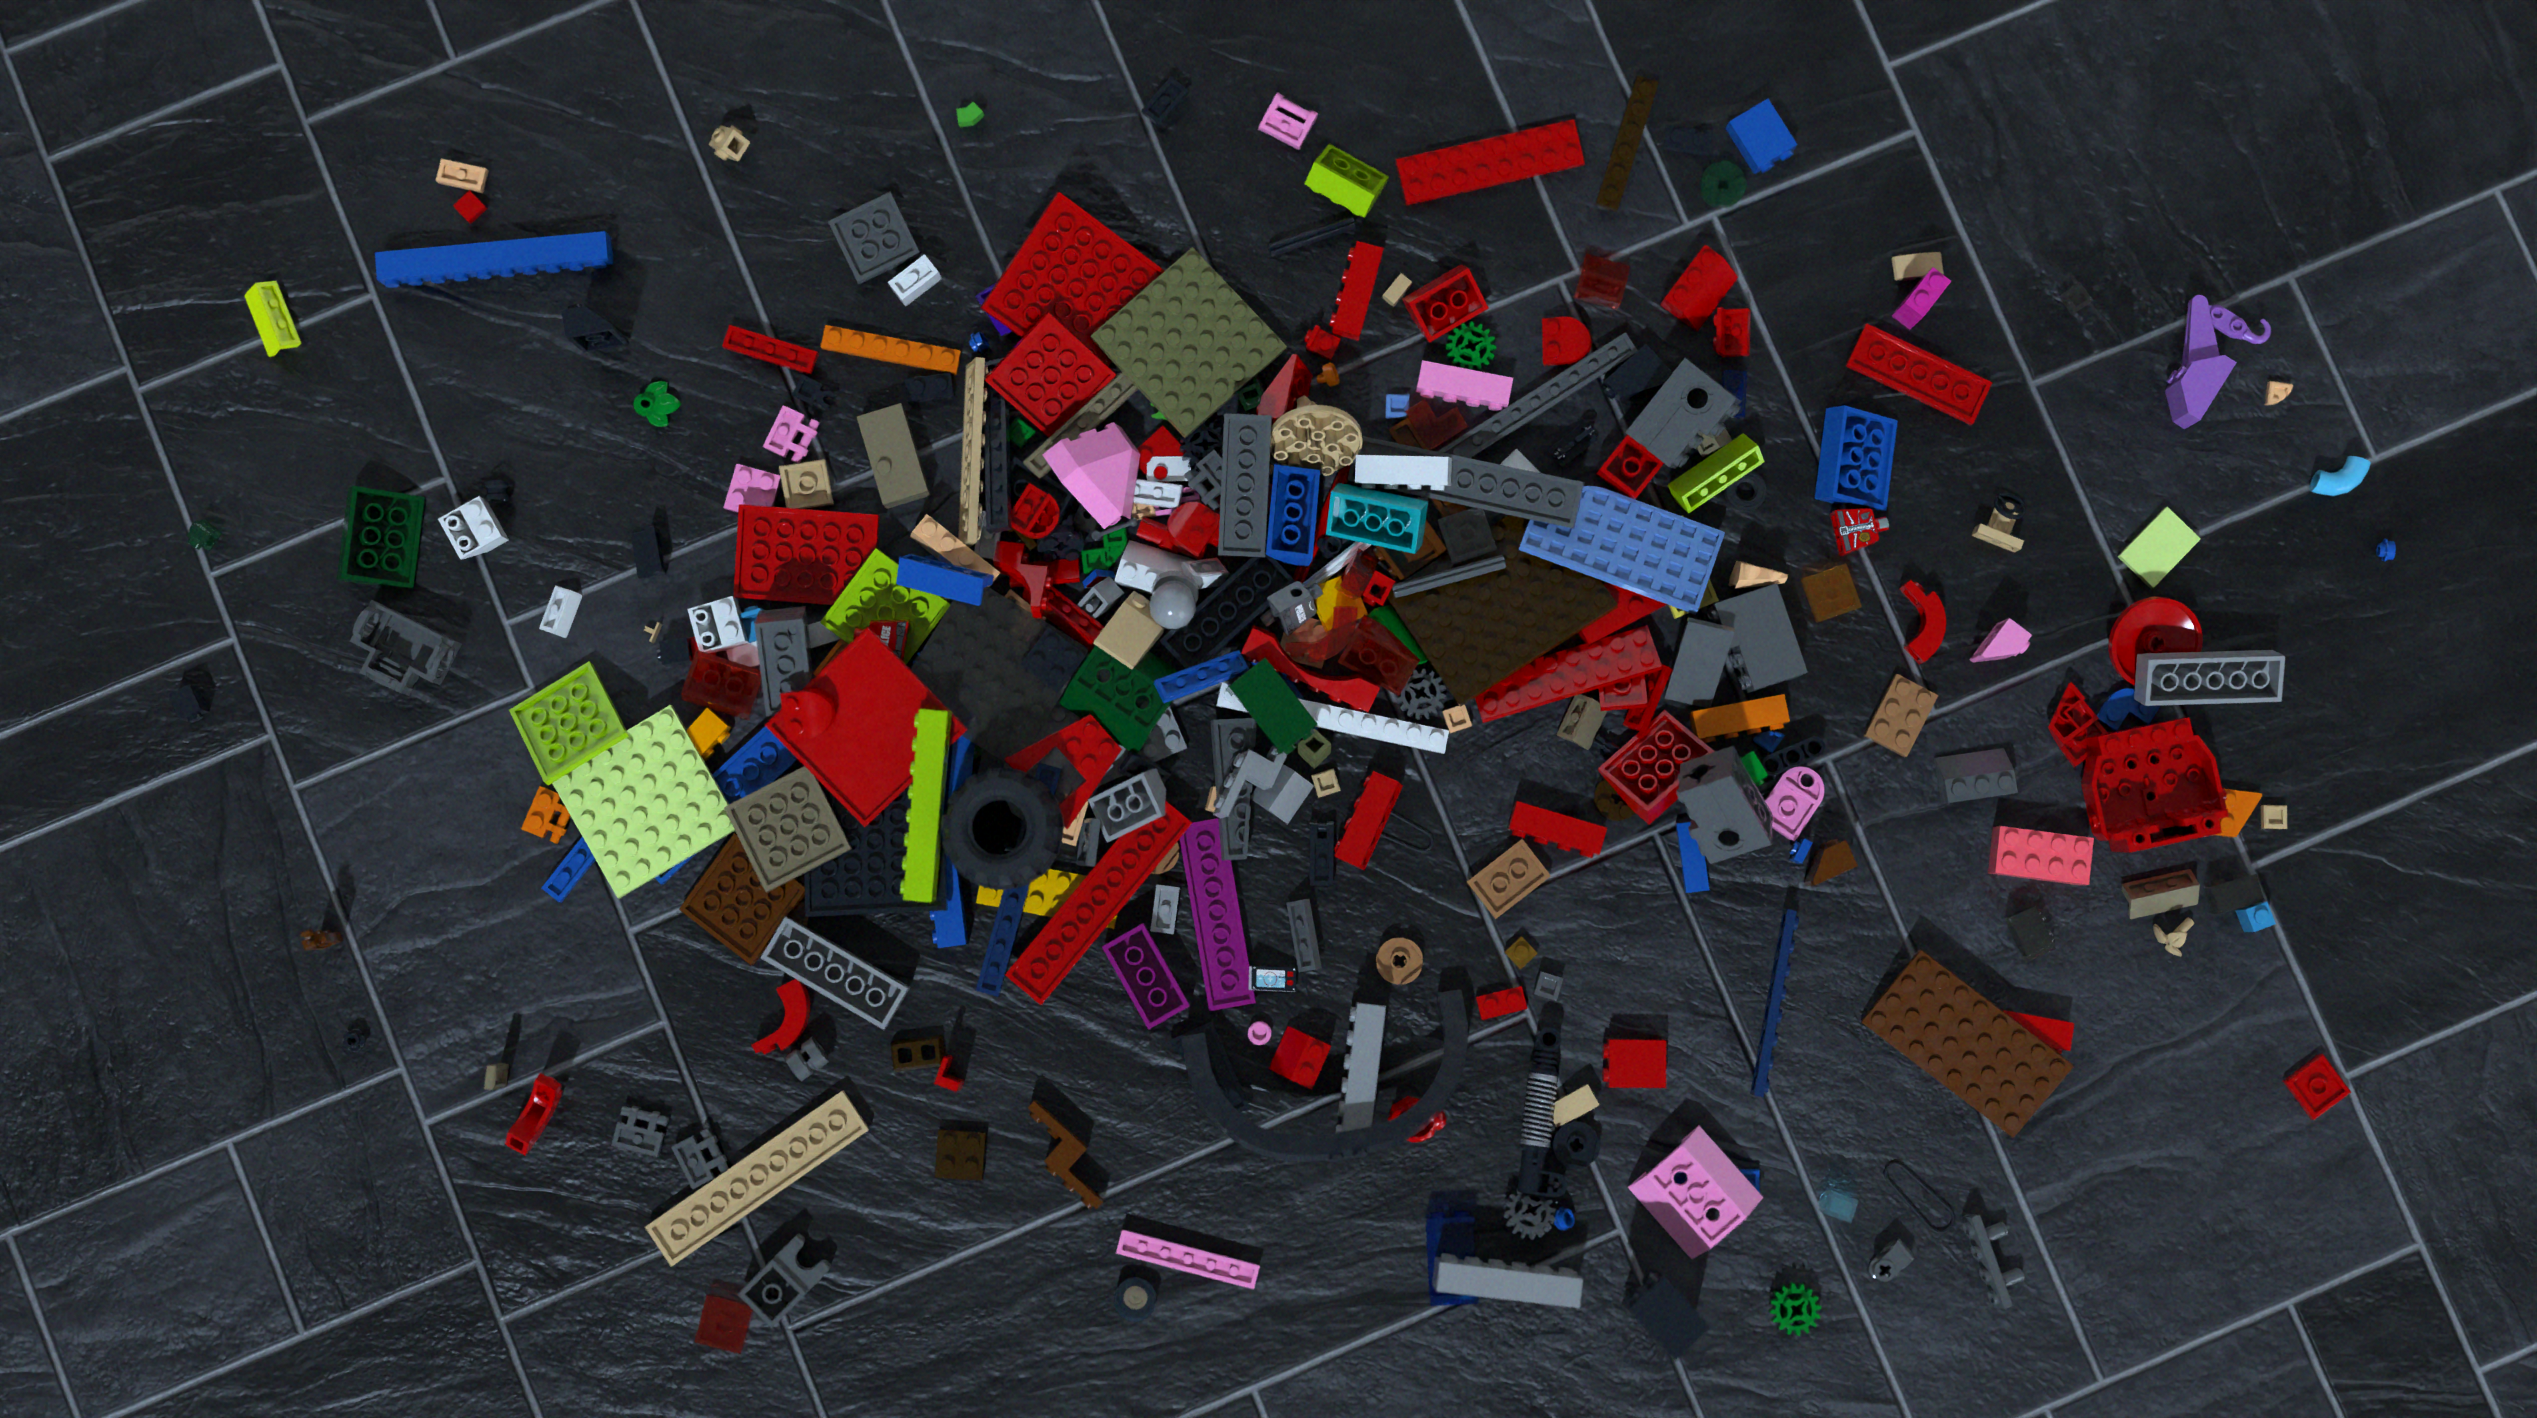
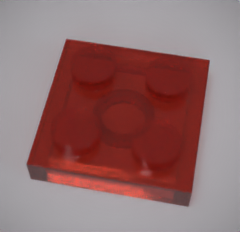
(724, 1324)

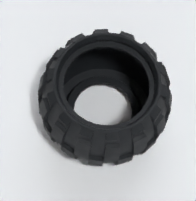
(1042, 837)

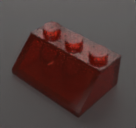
(722, 685)

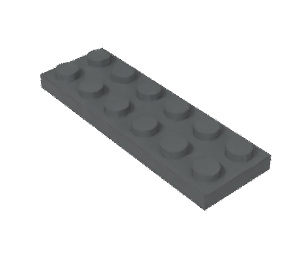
(1245, 485)

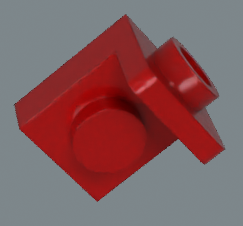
(1321, 343)

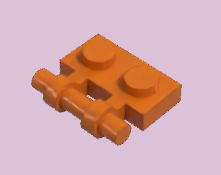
(542, 813)

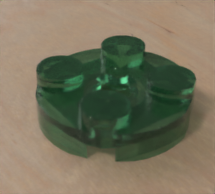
(1726, 172)

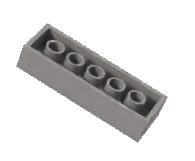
(2209, 677)
(835, 972)
(1362, 1066)
(1507, 1281)

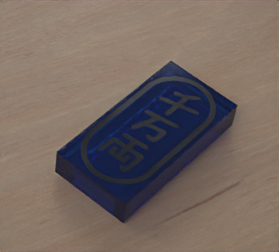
(1736, 384)

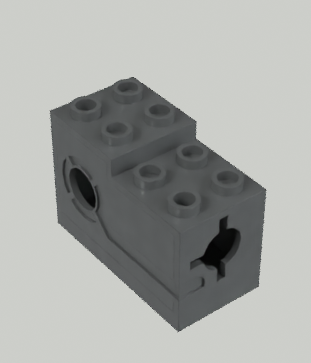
(1681, 413)
(1763, 638)
(783, 653)
(1724, 806)

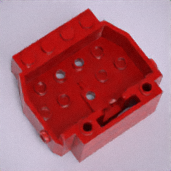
(2181, 782)

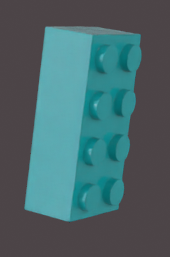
(1376, 518)

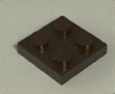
(960, 1155)

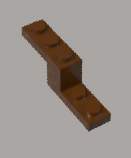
(1065, 1155)

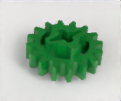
(1467, 337)
(1788, 1315)

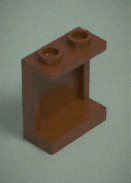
(1404, 564)

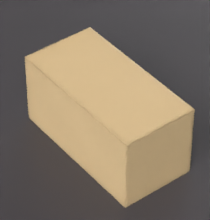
(1397, 290)

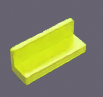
(272, 317)

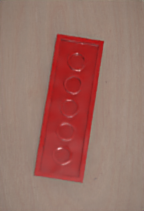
(1918, 374)

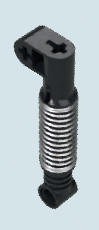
(1538, 1120)

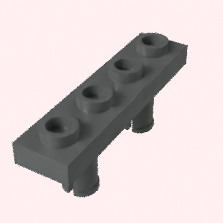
(1983, 1253)

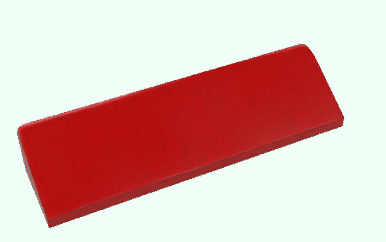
(1070, 618)

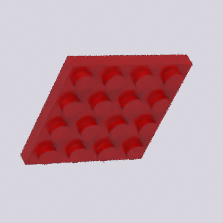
(1049, 375)

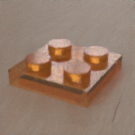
(1831, 593)

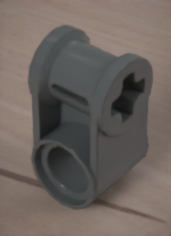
(1893, 1258)

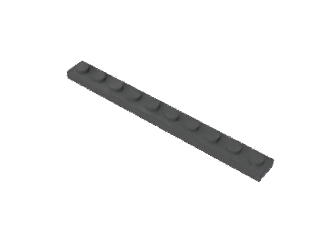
(1542, 398)

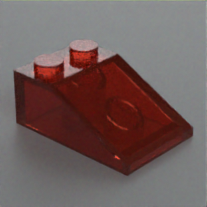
(1379, 656)

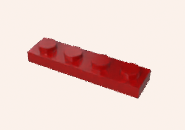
(770, 349)

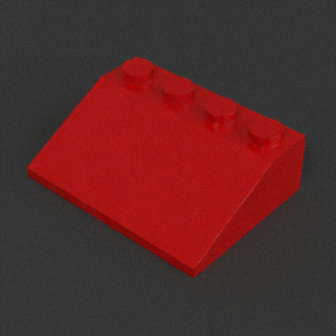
(1649, 766)

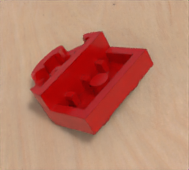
(1564, 341)
(1035, 513)
(1192, 526)
(806, 713)

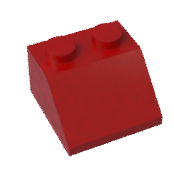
(1299, 1057)

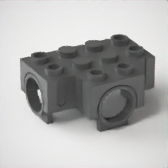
(401, 649)

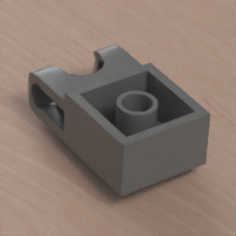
(788, 1277)

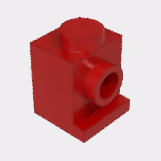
(1384, 587)

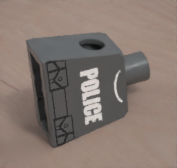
(1294, 605)

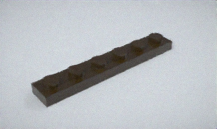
(1626, 143)

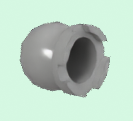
(1173, 599)

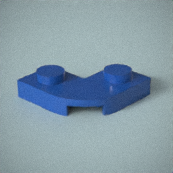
(2123, 703)

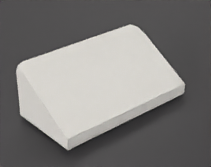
(1206, 572)
(560, 611)

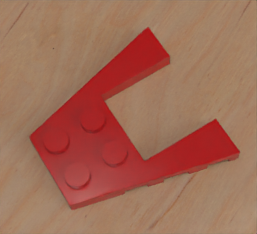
(1085, 747)

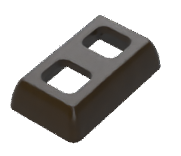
(917, 1060)

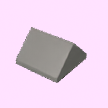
(1285, 795)

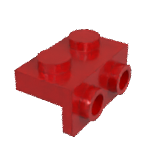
(1732, 332)

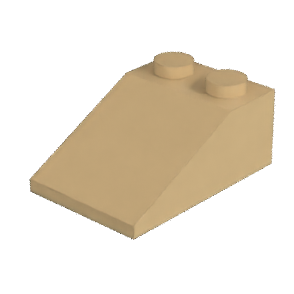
(1130, 631)

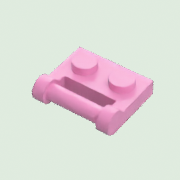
(1285, 127)

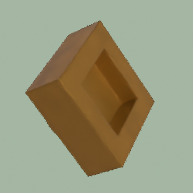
(1520, 952)

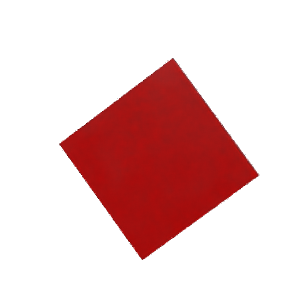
(869, 744)

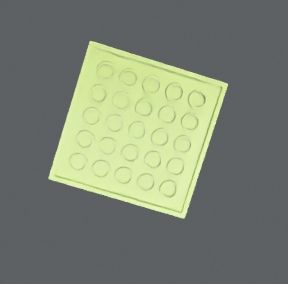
(646, 802)

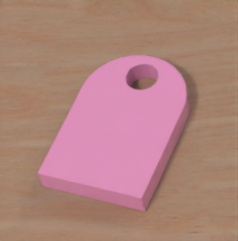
(1794, 803)

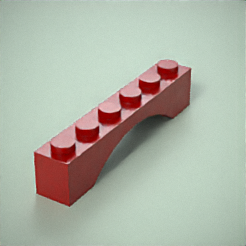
(1351, 689)

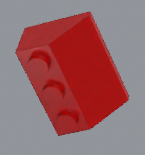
(1700, 288)
(1445, 303)

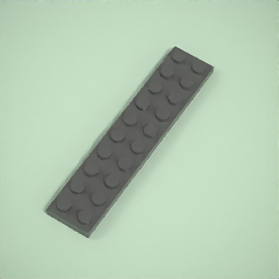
(1491, 486)

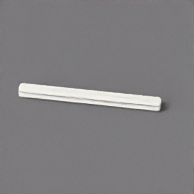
(1324, 573)

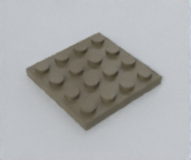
(787, 828)

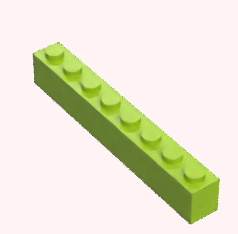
(926, 805)

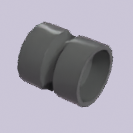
(798, 1060)

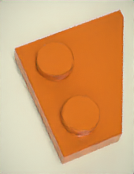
(2239, 806)

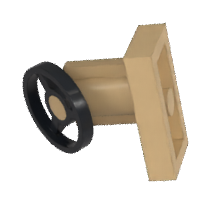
(2001, 523)

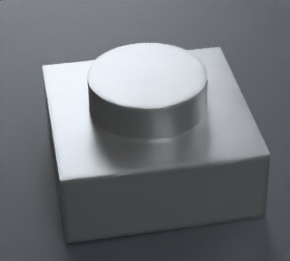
(1548, 986)

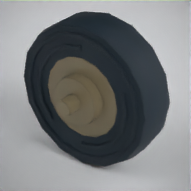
(1135, 1299)

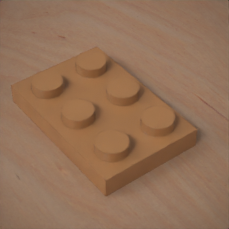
(1900, 715)
(1508, 879)

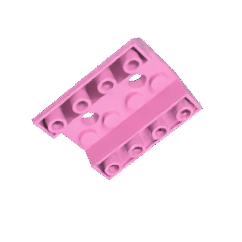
(1709, 1184)

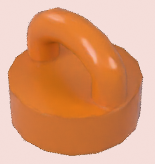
(1328, 375)

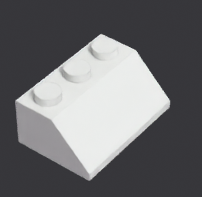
(1143, 565)

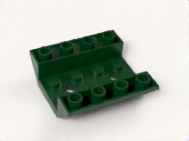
(1115, 701)

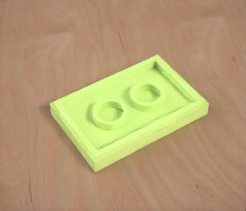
(2159, 547)

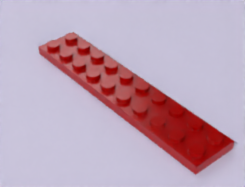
(1095, 904)

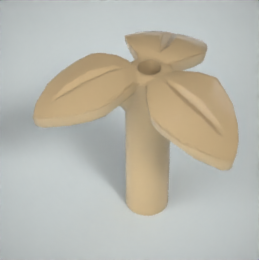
(2174, 939)

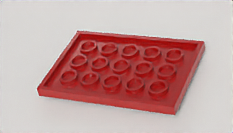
(800, 552)

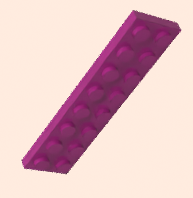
(1216, 917)

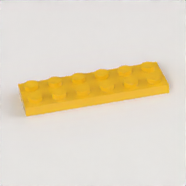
(1044, 895)

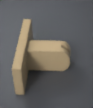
(654, 632)

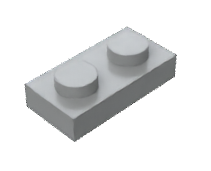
(1165, 909)

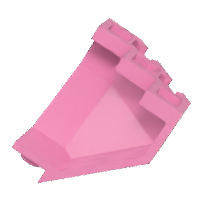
(1098, 471)

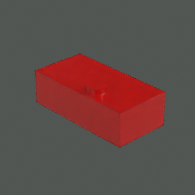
(1630, 609)

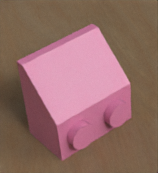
(2002, 642)

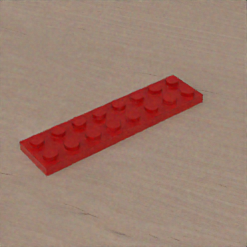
(1490, 162)
(1571, 673)

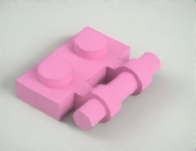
(784, 432)

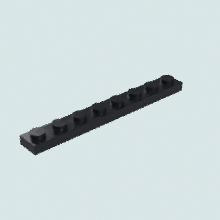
(997, 459)

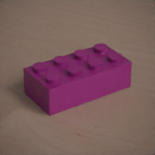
(1146, 976)

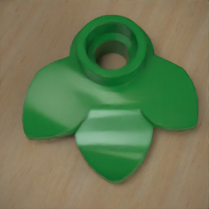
(660, 404)

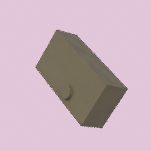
(893, 456)

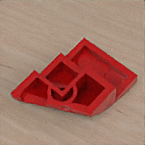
(2072, 724)

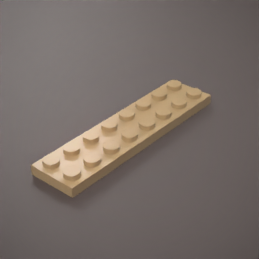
(972, 443)

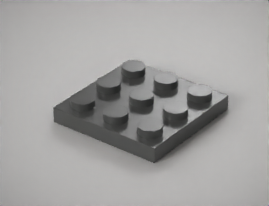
(874, 238)

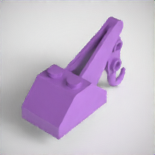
(2202, 367)

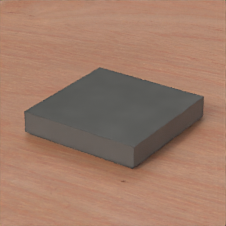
(1088, 842)

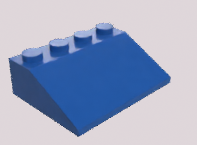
(1856, 458)

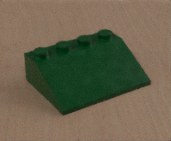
(380, 537)

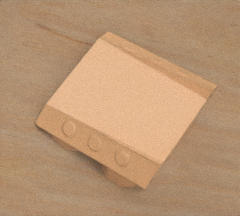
(1750, 575)

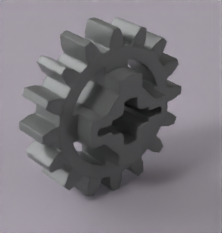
(1426, 685)
(1529, 1223)

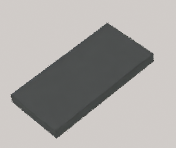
(1699, 662)

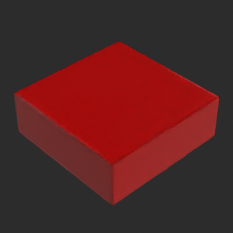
(469, 207)

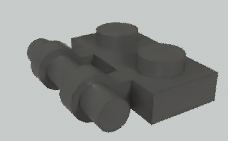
(1212, 470)
(638, 1138)
(693, 1161)

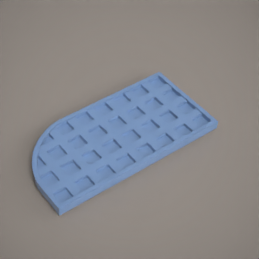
(1631, 547)

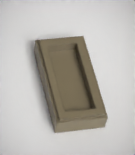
(496, 1076)

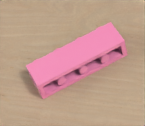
(1464, 385)

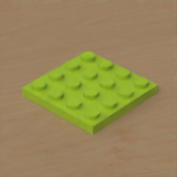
(877, 596)
(568, 723)

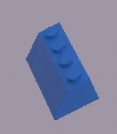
(1293, 515)

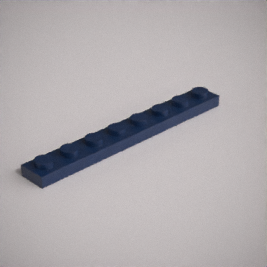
(1776, 993)

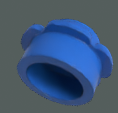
(978, 342)
(2386, 550)
(1564, 1218)

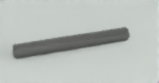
(1449, 576)

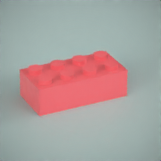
(2040, 855)

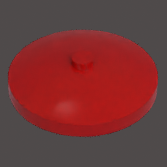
(2152, 627)

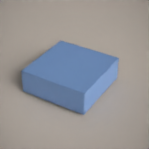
(1396, 405)

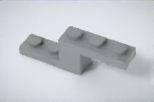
(1252, 768)

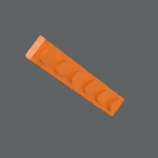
(891, 349)

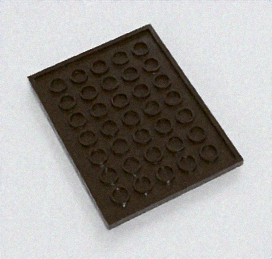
(1500, 619)

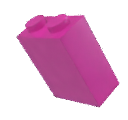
(1921, 298)

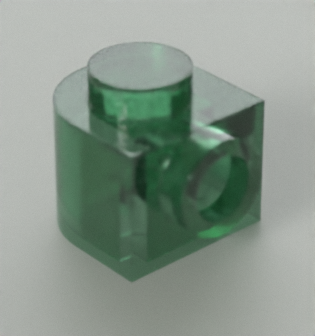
(203, 535)

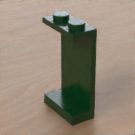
(1273, 706)

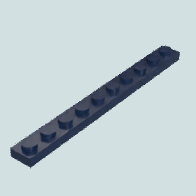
(1010, 910)

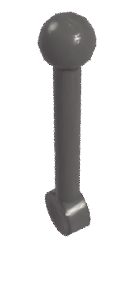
(1096, 535)

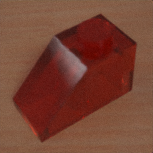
(1357, 574)

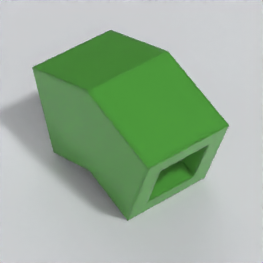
(970, 115)

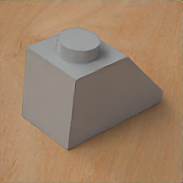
(1101, 598)

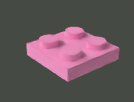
(752, 487)

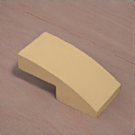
(1916, 265)
(1573, 1105)

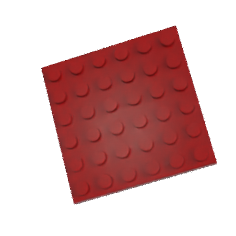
(1073, 272)

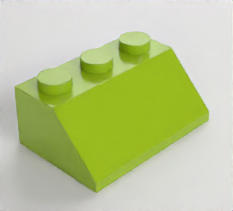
(1346, 180)

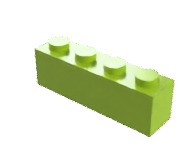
(1716, 473)

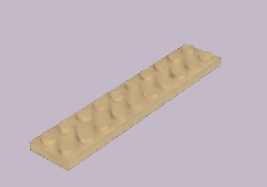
(757, 1178)

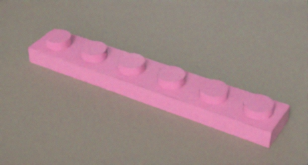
(1188, 1259)

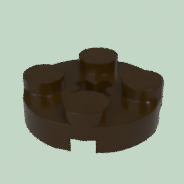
(1606, 804)

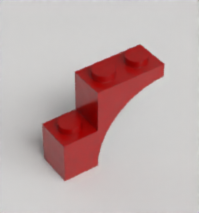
(1014, 561)

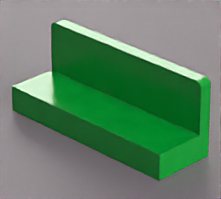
(1389, 618)

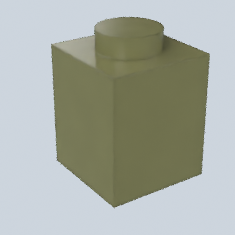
(1314, 749)

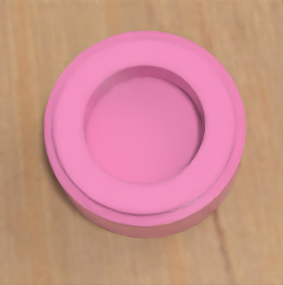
(1259, 1033)

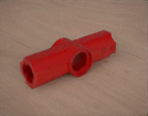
(1157, 533)

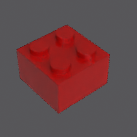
(1629, 468)

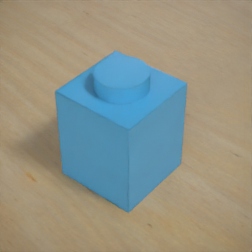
(2255, 917)

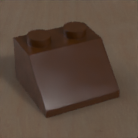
(1829, 862)

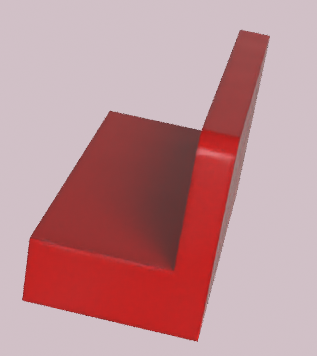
(946, 1080)

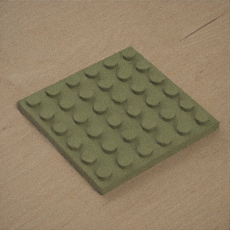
(1188, 342)

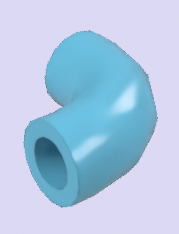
(2341, 481)

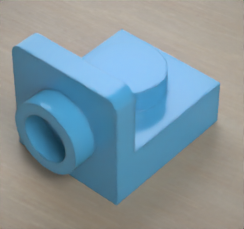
(749, 617)

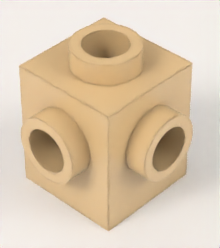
(729, 143)

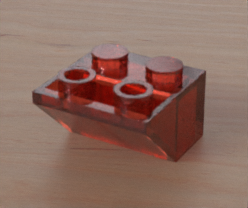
(1601, 281)

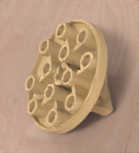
(1316, 437)

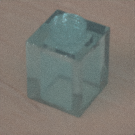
(1837, 1205)

